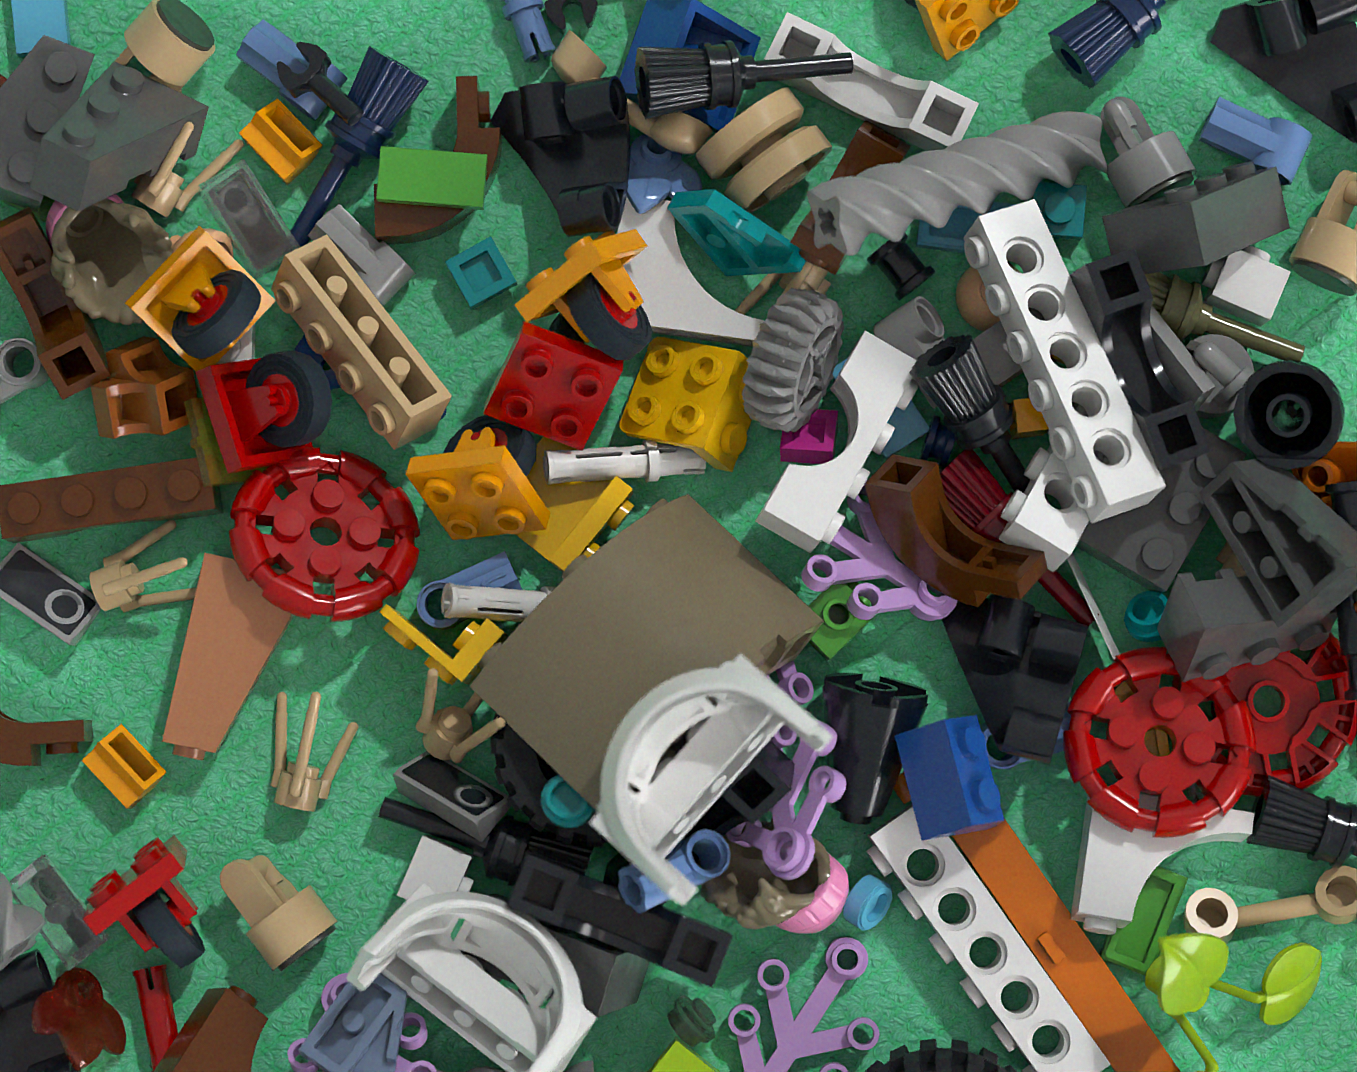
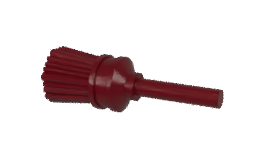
(979, 504)

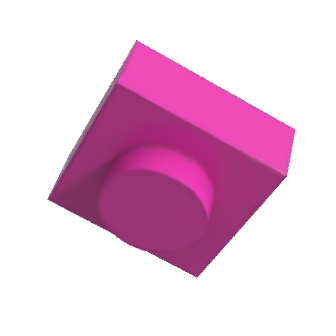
(813, 441)

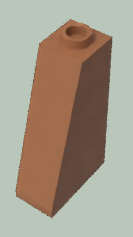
(222, 656)

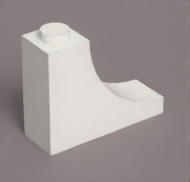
(670, 292)
(1118, 863)

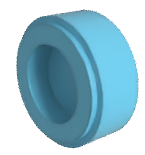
(867, 902)

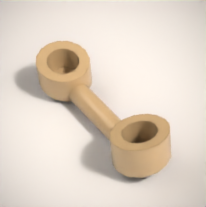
(673, 131)
(1216, 913)

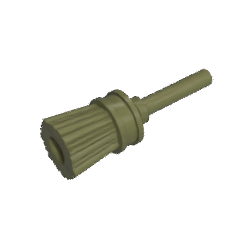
(1186, 313)

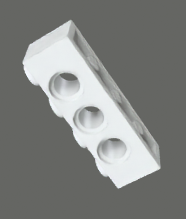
(1036, 523)

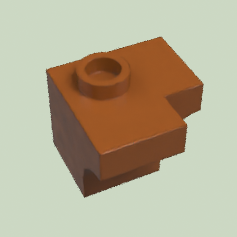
(143, 391)

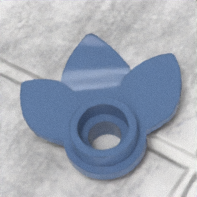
(657, 174)

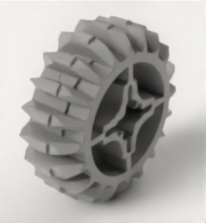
(793, 360)

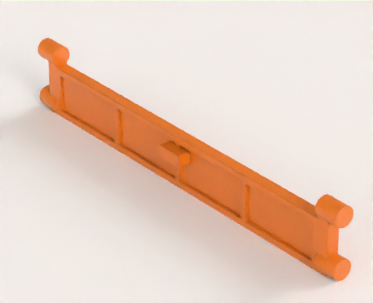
(1060, 947)

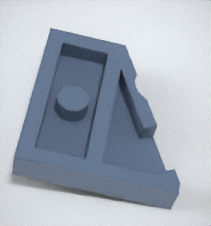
(359, 1030)

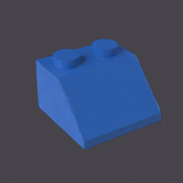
(686, 26)
(950, 778)

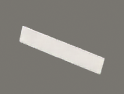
(1091, 603)

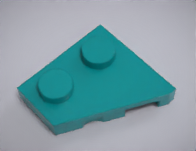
(734, 236)

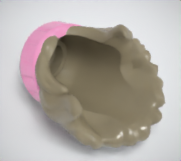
(105, 255)
(762, 899)

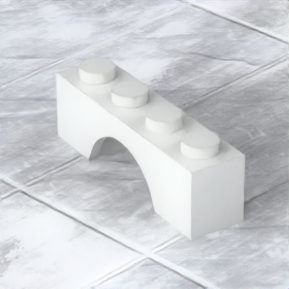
(902, 106)
(808, 497)

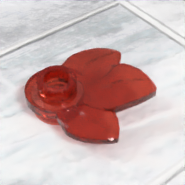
(82, 1021)

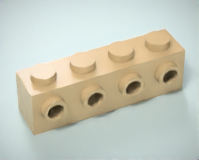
(360, 342)

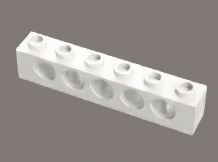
(1023, 237)
(983, 918)

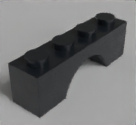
(1119, 310)
(745, 800)
(600, 912)

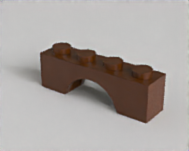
(105, 499)

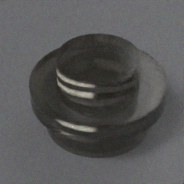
(692, 1020)

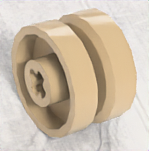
(763, 151)

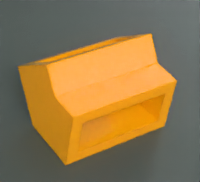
(281, 140)
(1028, 420)
(124, 766)

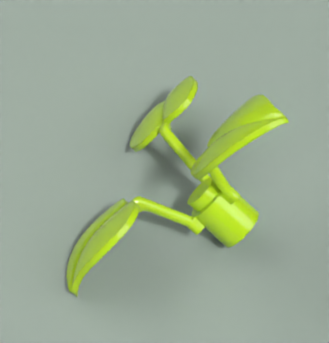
(1197, 960)

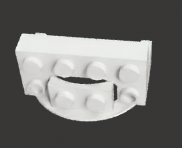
(684, 787)
(425, 962)

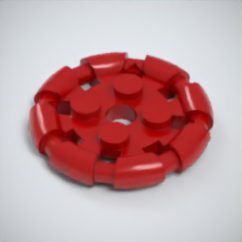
(331, 506)
(1297, 715)
(1139, 770)

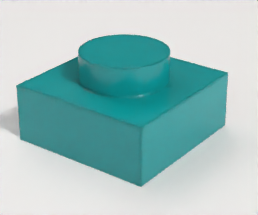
(1062, 209)
(481, 273)

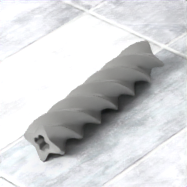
(963, 174)

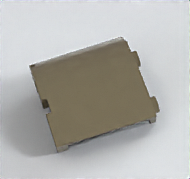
(634, 614)

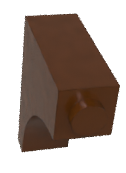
(217, 1034)

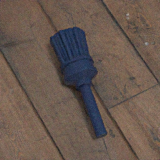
(1102, 36)
(384, 93)

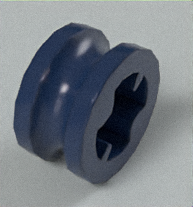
(938, 442)

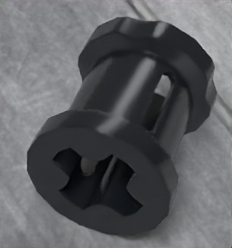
(901, 266)

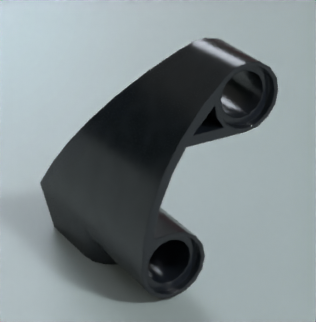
(1300, 51)
(575, 147)
(1017, 670)
(20, 1047)

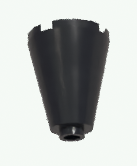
(1289, 414)
(866, 751)

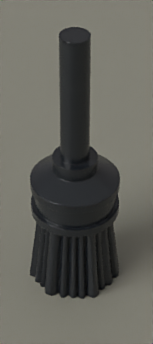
(717, 75)
(970, 402)
(1304, 823)
(502, 848)

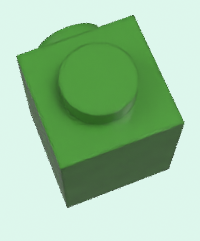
(838, 623)

